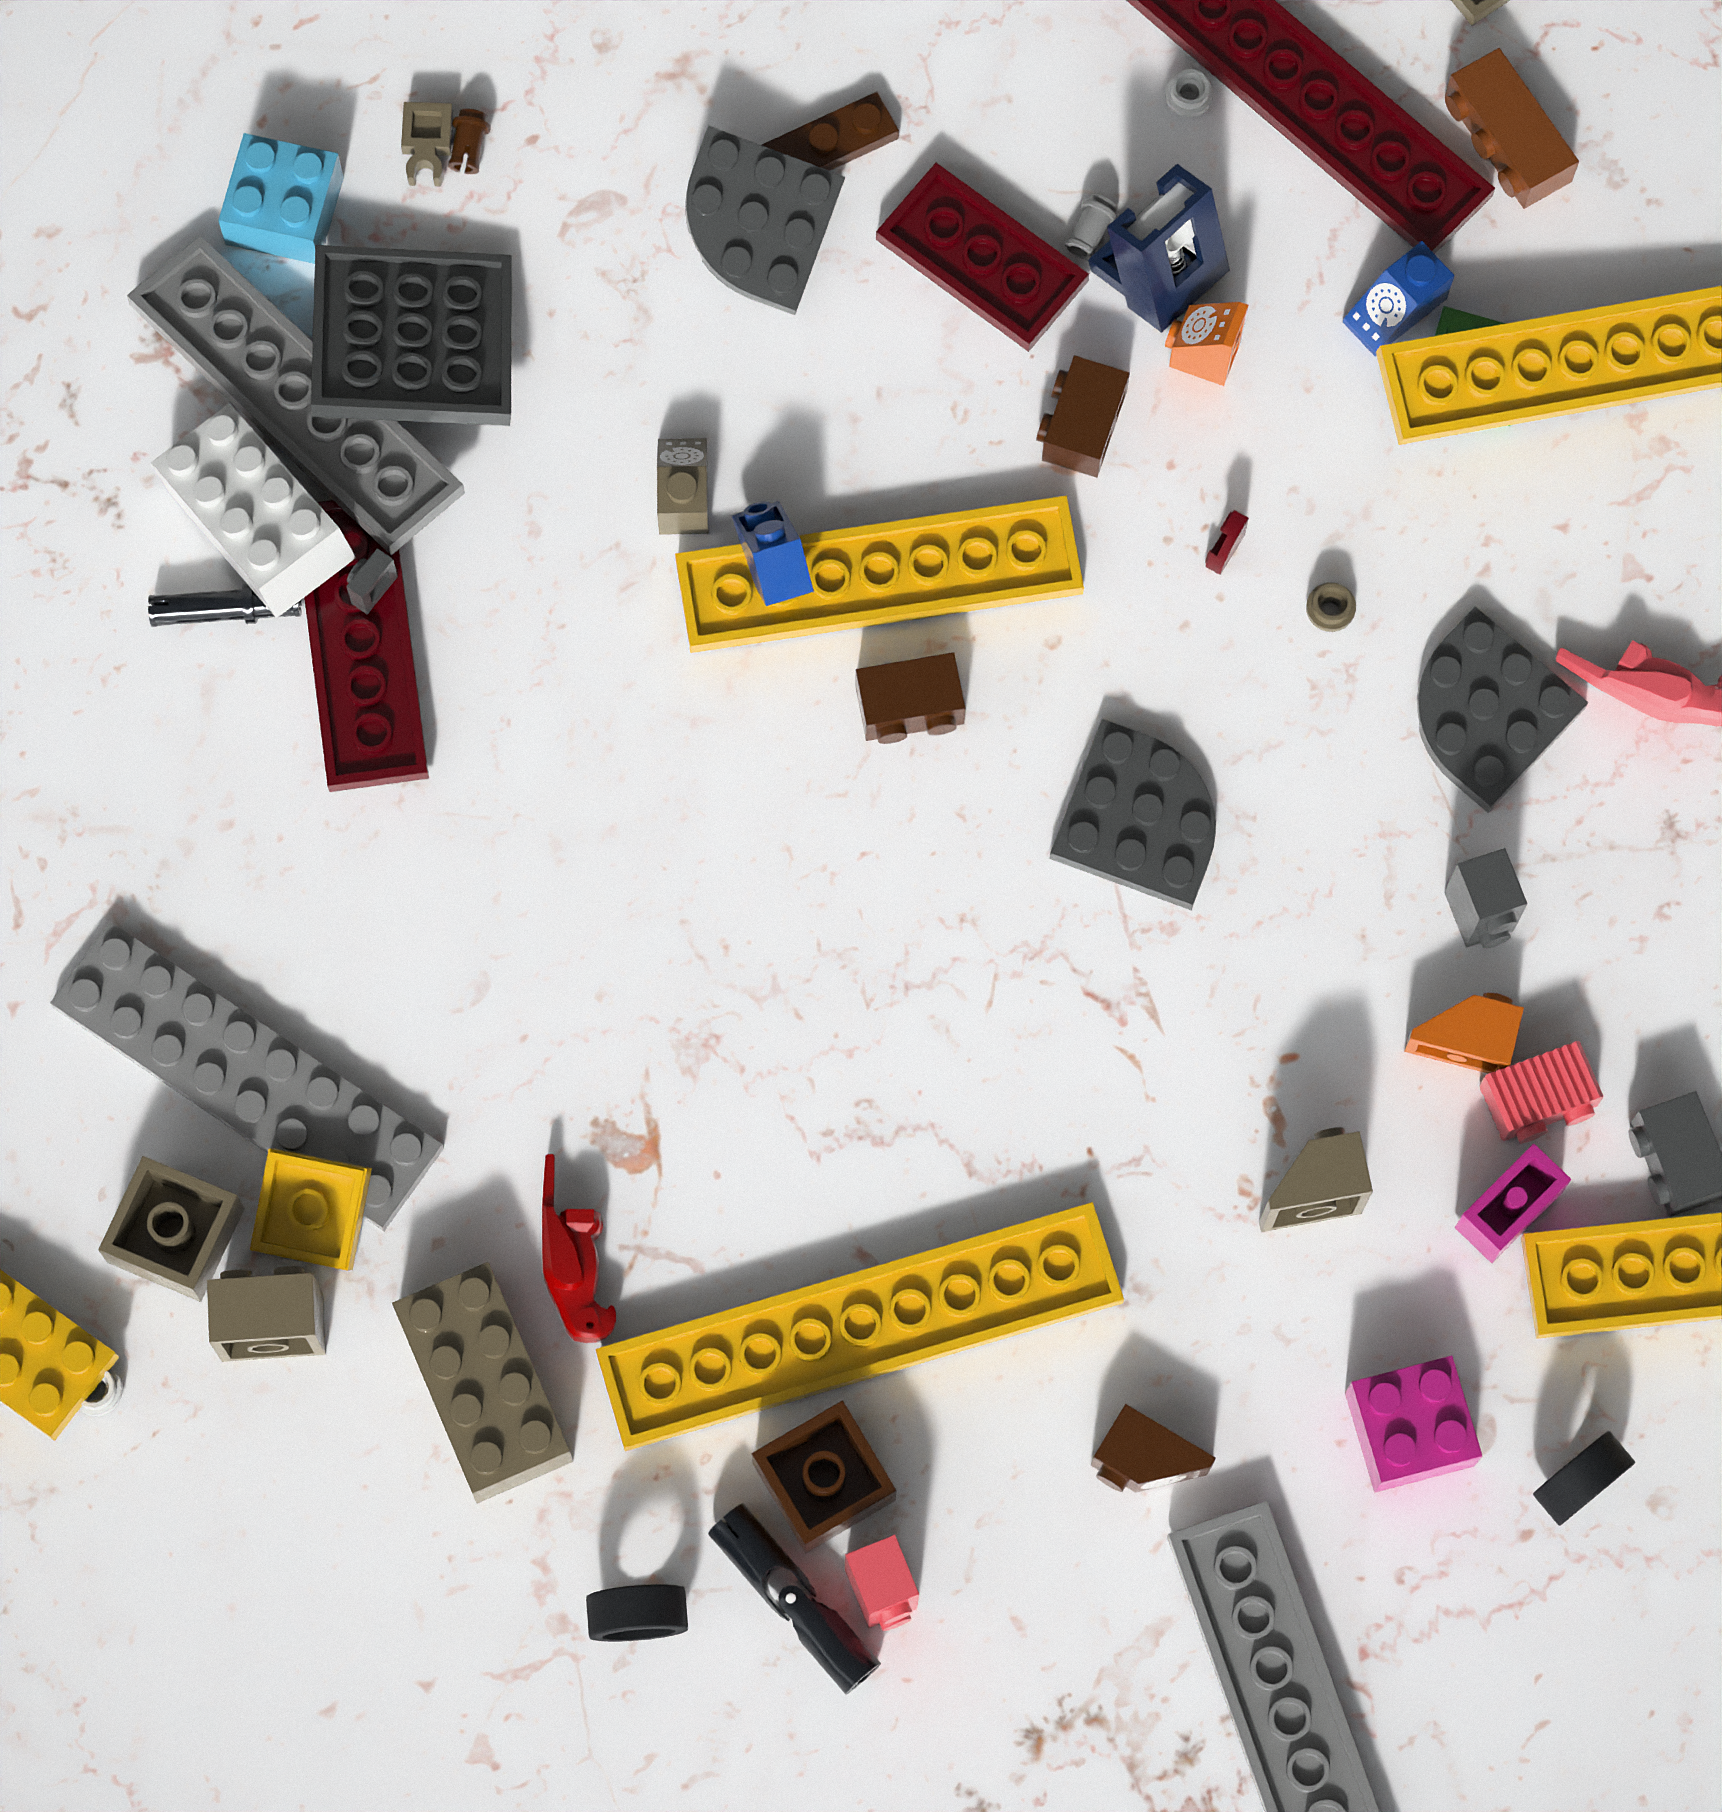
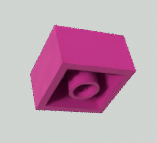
(1413, 1424)

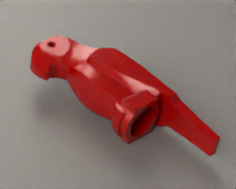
(573, 1265)

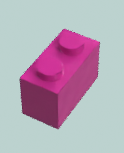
(1512, 1203)

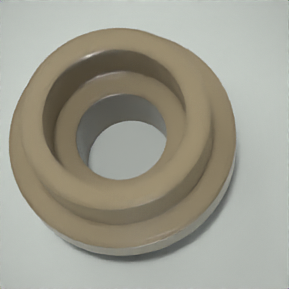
(1335, 594)

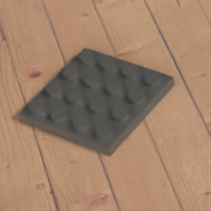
(412, 335)

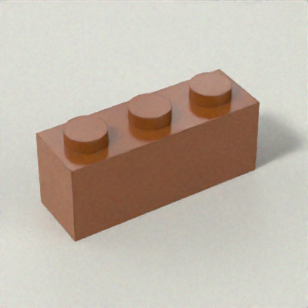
(1510, 129)

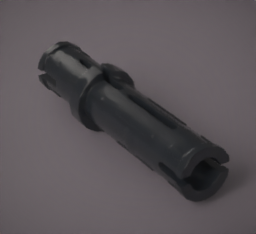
(211, 607)

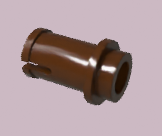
(469, 137)

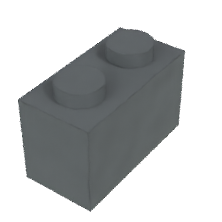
(1486, 899)
(1679, 1153)

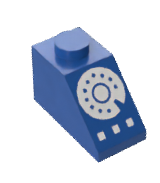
(1400, 298)

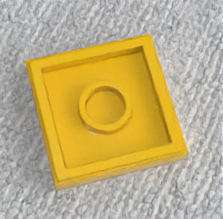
(310, 1209)

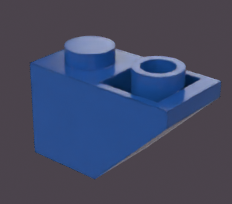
(773, 552)

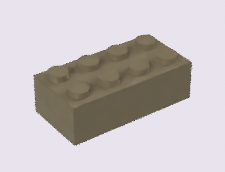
(482, 1382)

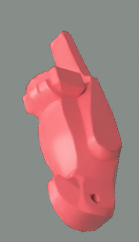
(1652, 686)

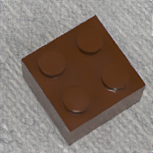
(824, 1476)

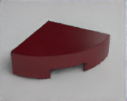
(1233, 532)

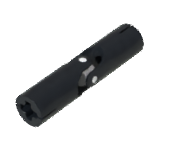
(817, 1626)

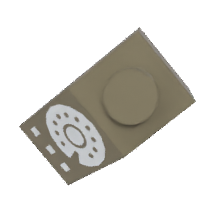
(682, 486)

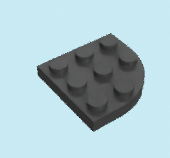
(758, 217)
(1490, 709)
(1139, 817)

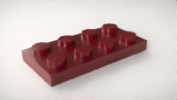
(982, 256)

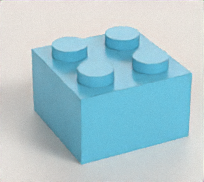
(280, 198)

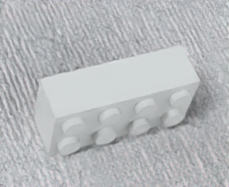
(253, 510)

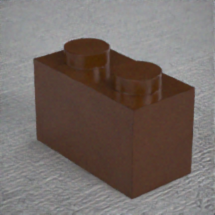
(1084, 416)
(910, 698)

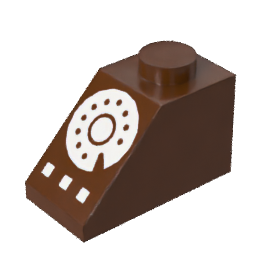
(1146, 1455)

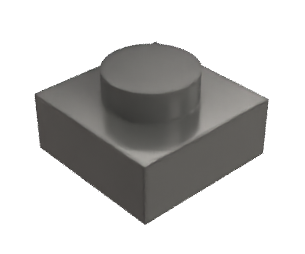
(370, 580)

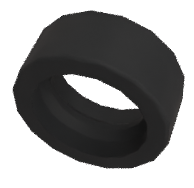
(1584, 1478)
(637, 1613)

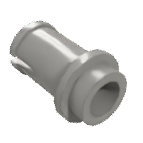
(1091, 226)

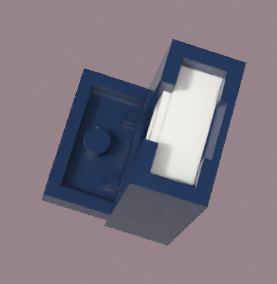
(1166, 251)

